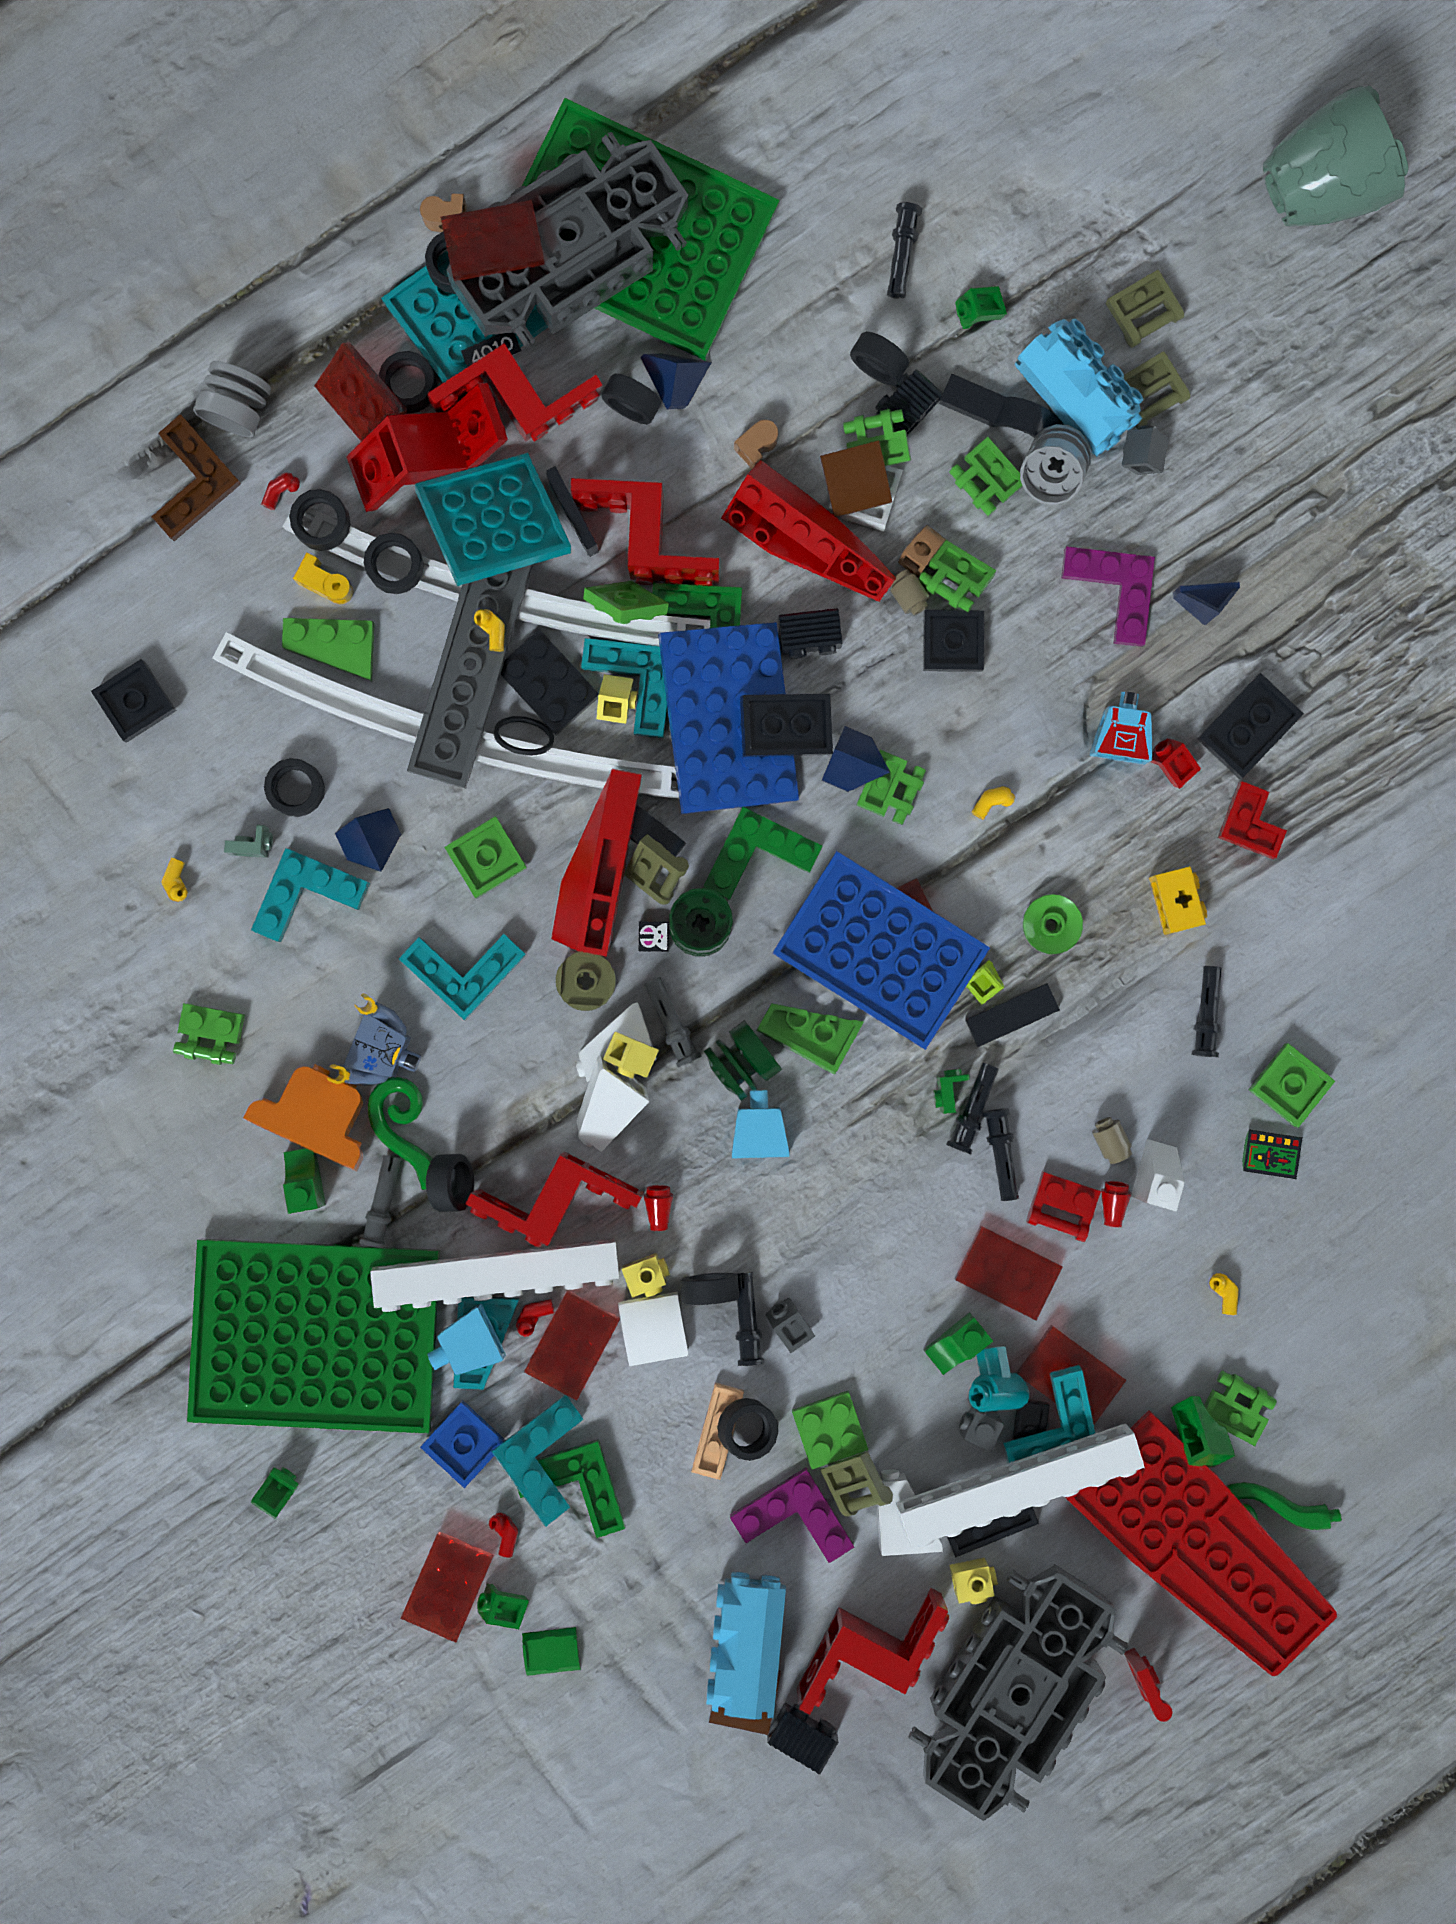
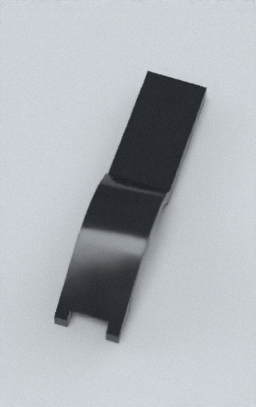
(995, 408)

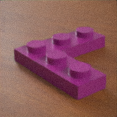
(1129, 571)
(795, 1495)

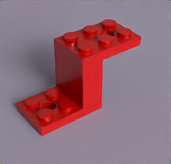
(515, 394)
(426, 446)
(645, 531)
(553, 1200)
(873, 1651)

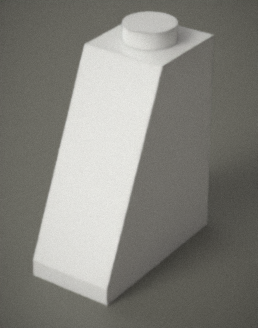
(629, 1023)
(608, 1104)
(1159, 1176)
(890, 1527)

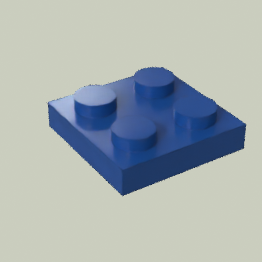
(462, 1444)

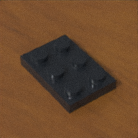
(548, 682)
(786, 725)
(1250, 726)

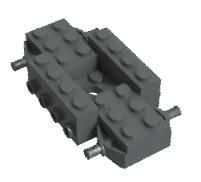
(612, 217)
(1039, 1650)

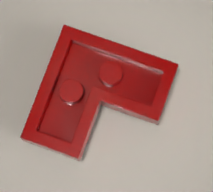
(1243, 823)

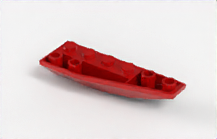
(804, 533)
(597, 868)

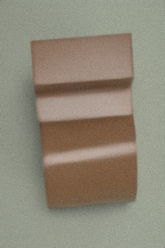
(434, 208)
(758, 439)
(921, 550)

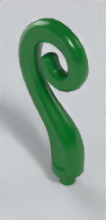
(411, 1153)
(1306, 1517)

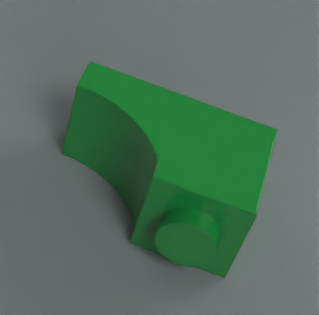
(302, 1181)
(958, 1344)
(1202, 1436)

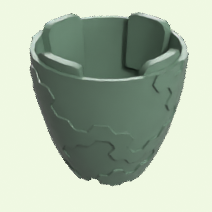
(1337, 163)

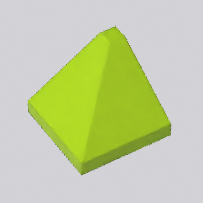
(985, 982)

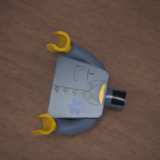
(377, 1048)

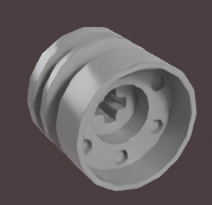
(233, 396)
(1056, 465)

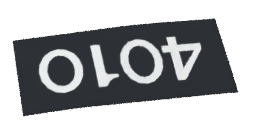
(481, 349)

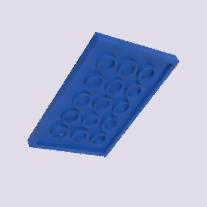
(703, 687)
(881, 950)

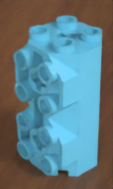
(1078, 387)
(747, 1646)

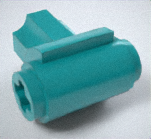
(995, 1386)

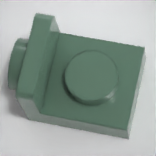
(246, 847)

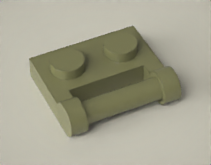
(1141, 299)
(1151, 378)
(646, 866)
(852, 1475)

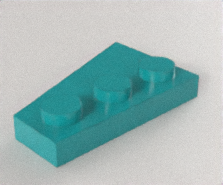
(500, 1313)

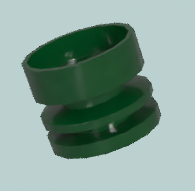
(710, 908)
(742, 1060)

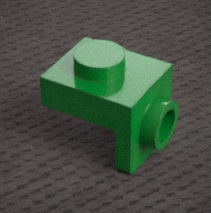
(945, 1094)
(275, 1492)

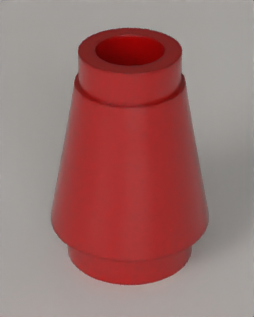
(1115, 1202)
(658, 1206)

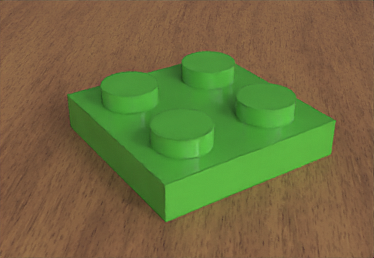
(625, 601)
(485, 857)
(1291, 1085)
(830, 1429)

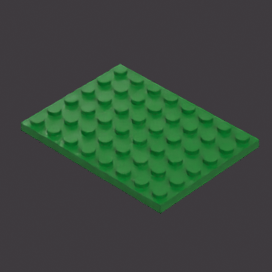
(723, 228)
(298, 1342)

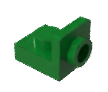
(980, 305)
(501, 1607)

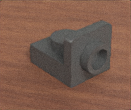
(789, 1325)

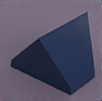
(675, 377)
(1205, 600)
(854, 761)
(370, 839)

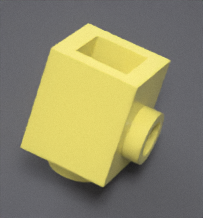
(616, 698)
(634, 1060)
(646, 1275)
(973, 1581)

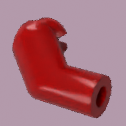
(276, 486)
(530, 1314)
(507, 1530)

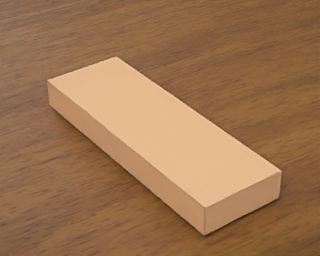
(710, 1452)

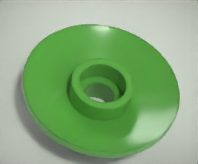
(1067, 919)

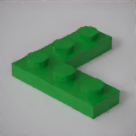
(701, 601)
(754, 832)
(589, 1467)

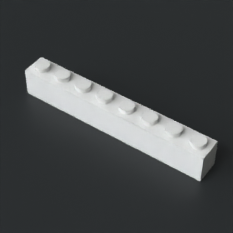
(494, 1273)
(1020, 1485)

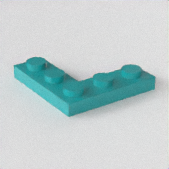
(634, 661)
(286, 887)
(461, 992)
(1073, 1414)
(519, 1461)

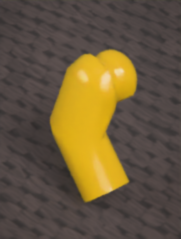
(493, 626)
(992, 797)
(172, 881)
(1227, 1290)

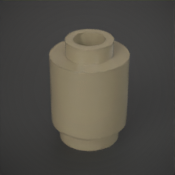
(910, 592)
(1112, 1140)

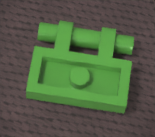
(893, 444)
(994, 470)
(961, 569)
(879, 793)
(210, 1024)
(1239, 1420)

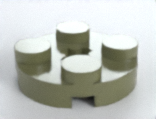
(597, 993)

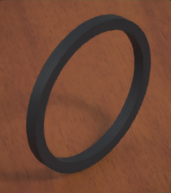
(530, 752)

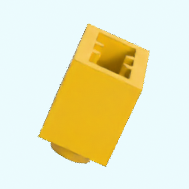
(1177, 884)

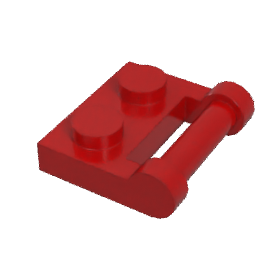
(1067, 1197)
(1147, 1683)

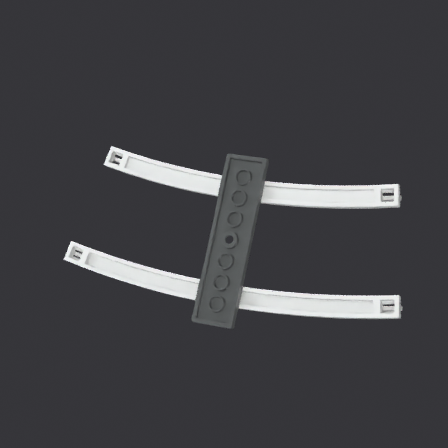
(458, 706)

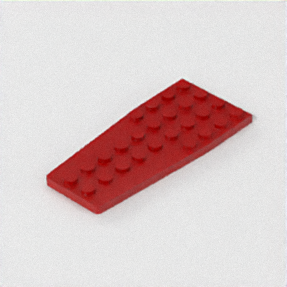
(1207, 1550)

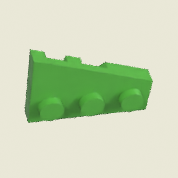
(338, 643)
(811, 1035)

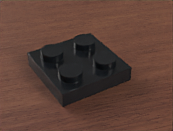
(953, 640)
(133, 700)

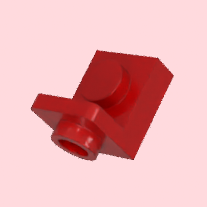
(1175, 761)

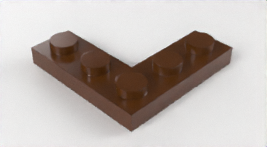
(209, 488)

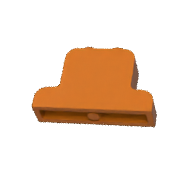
(314, 1115)

